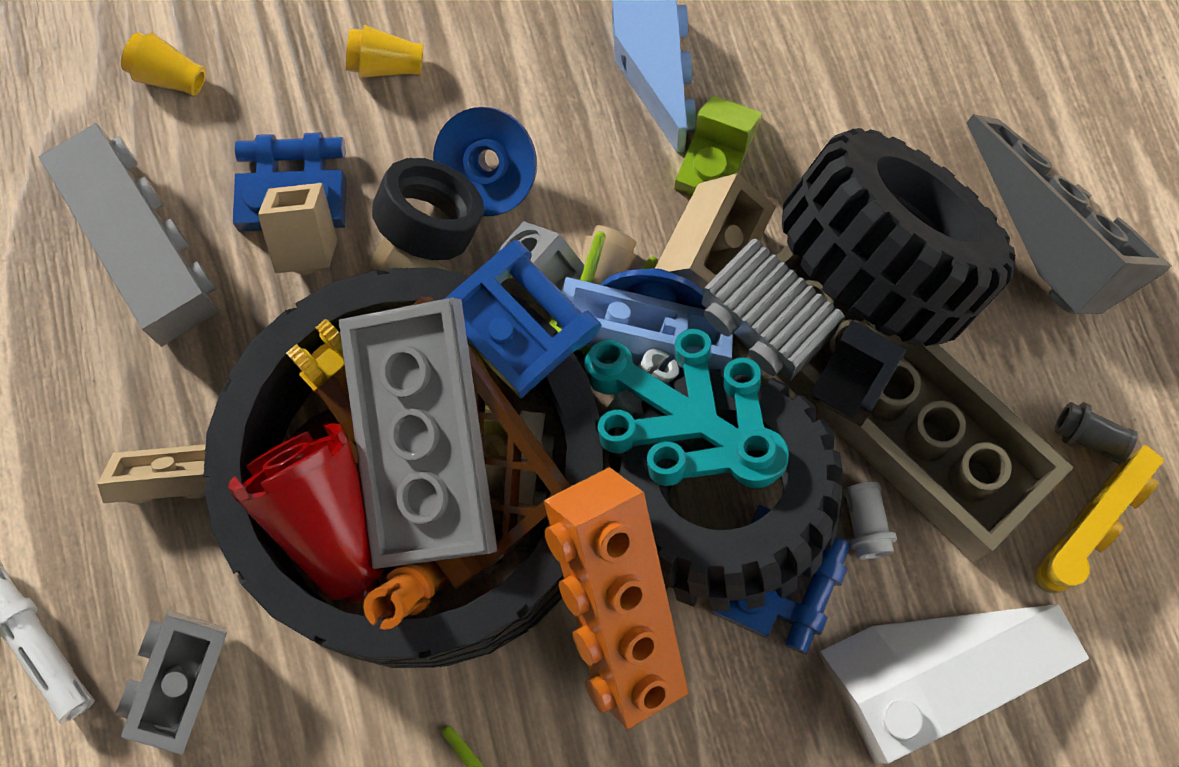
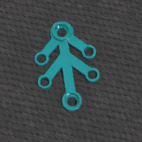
(689, 416)

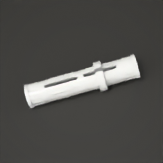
(40, 654)

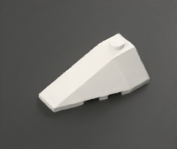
(938, 674)

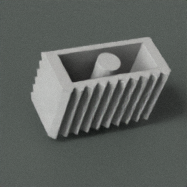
(770, 311)

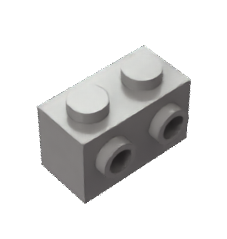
(174, 683)

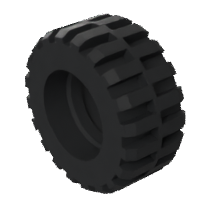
(896, 238)
(764, 553)

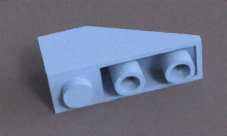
(652, 61)

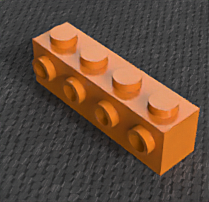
(616, 595)

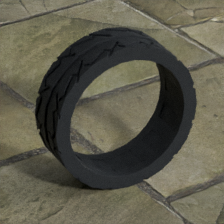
(254, 419)

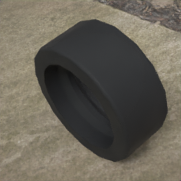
(416, 231)

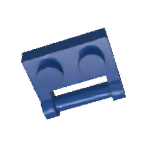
(507, 333)

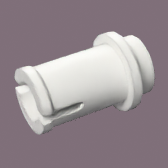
(869, 521)

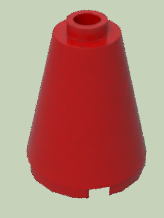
(314, 510)

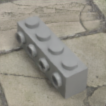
(129, 234)

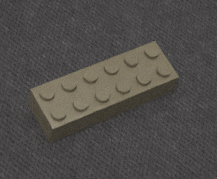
(942, 440)

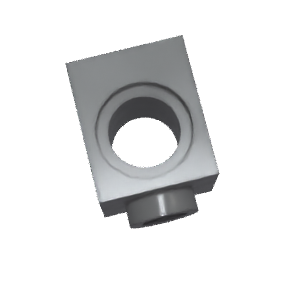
(549, 255)

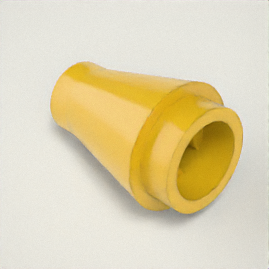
(382, 54)
(159, 64)

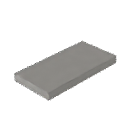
(417, 434)

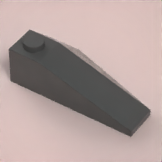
(1073, 248)

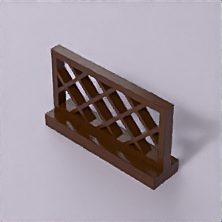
(520, 441)

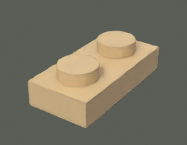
(154, 474)

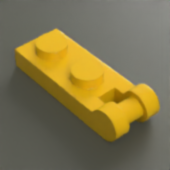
(1097, 522)

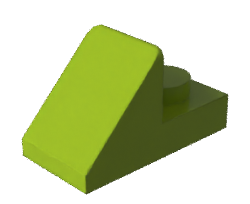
(719, 143)

